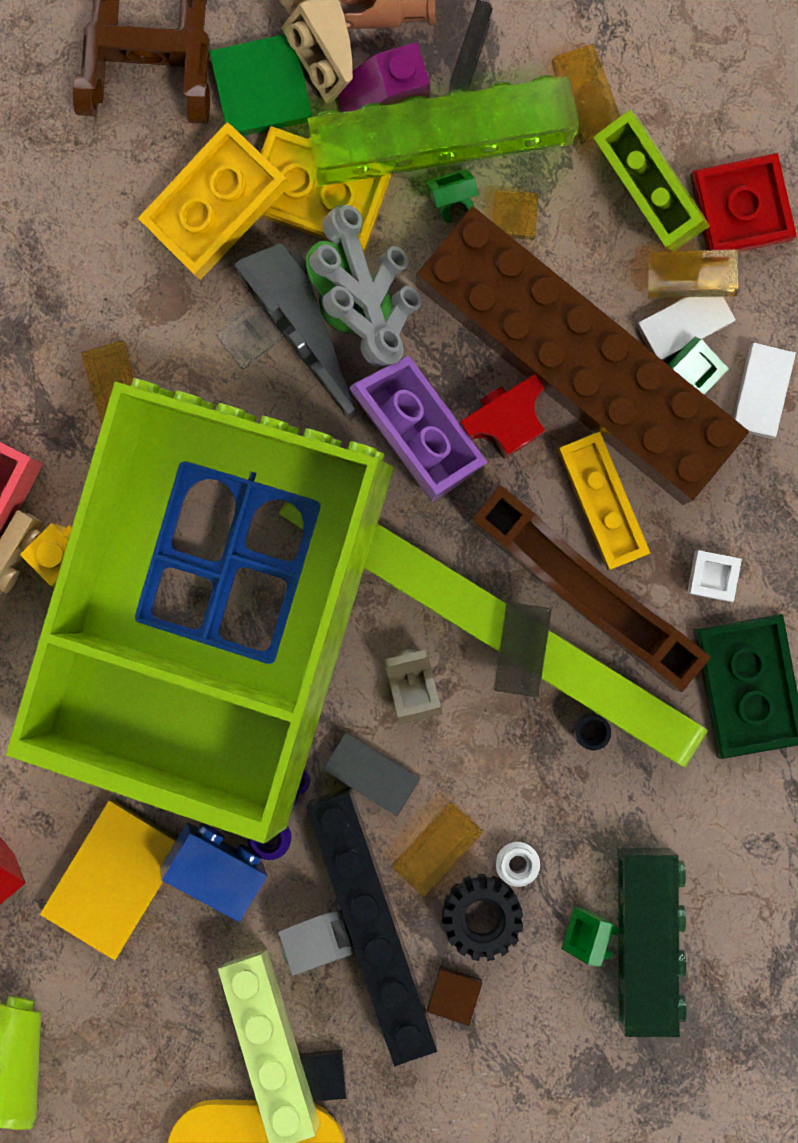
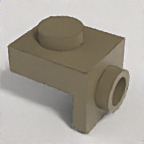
(412, 685)

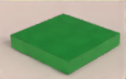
(261, 85)

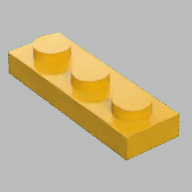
(603, 501)

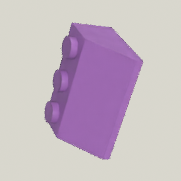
(418, 427)

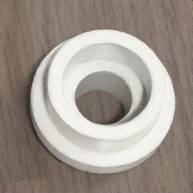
(521, 877)

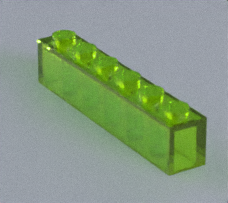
(442, 130)

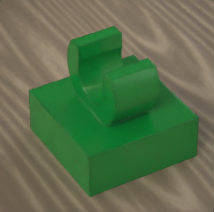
(450, 189)
(588, 937)

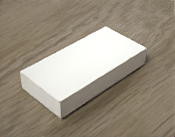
(679, 323)
(763, 389)

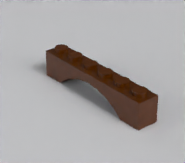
(588, 591)

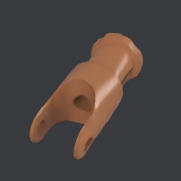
(391, 13)

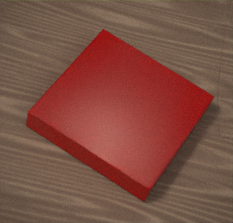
(744, 204)

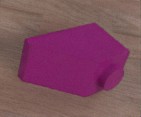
(387, 79)

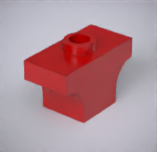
(507, 417)

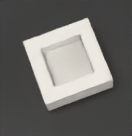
(714, 576)

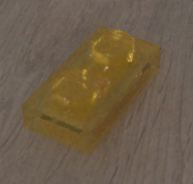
(590, 90)

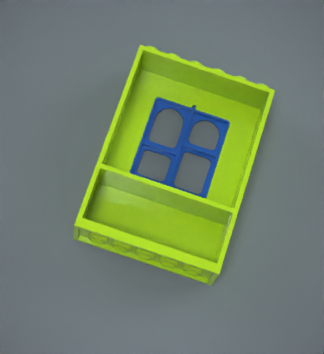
(175, 707)

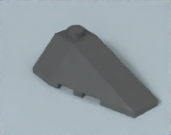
(285, 294)

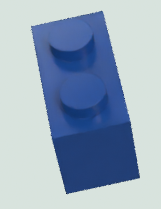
(214, 870)

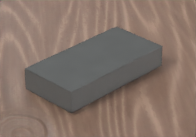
(371, 773)

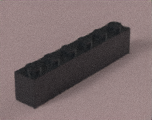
(372, 926)

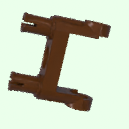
(181, 47)

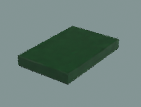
(750, 686)

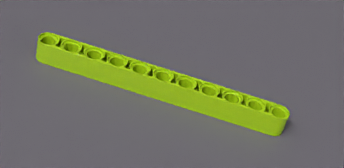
(563, 665)

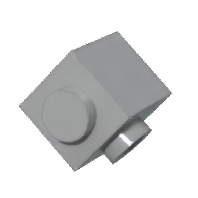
(316, 942)

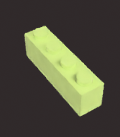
(269, 1048)

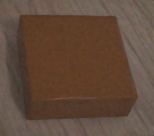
(454, 995)

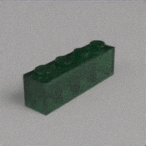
(650, 942)

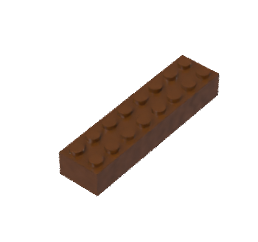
(580, 356)

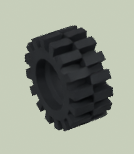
(488, 943)

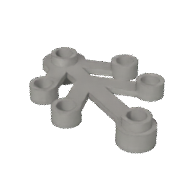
(380, 337)

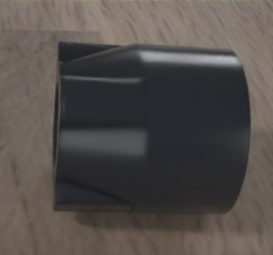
(603, 732)

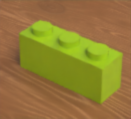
(651, 181)

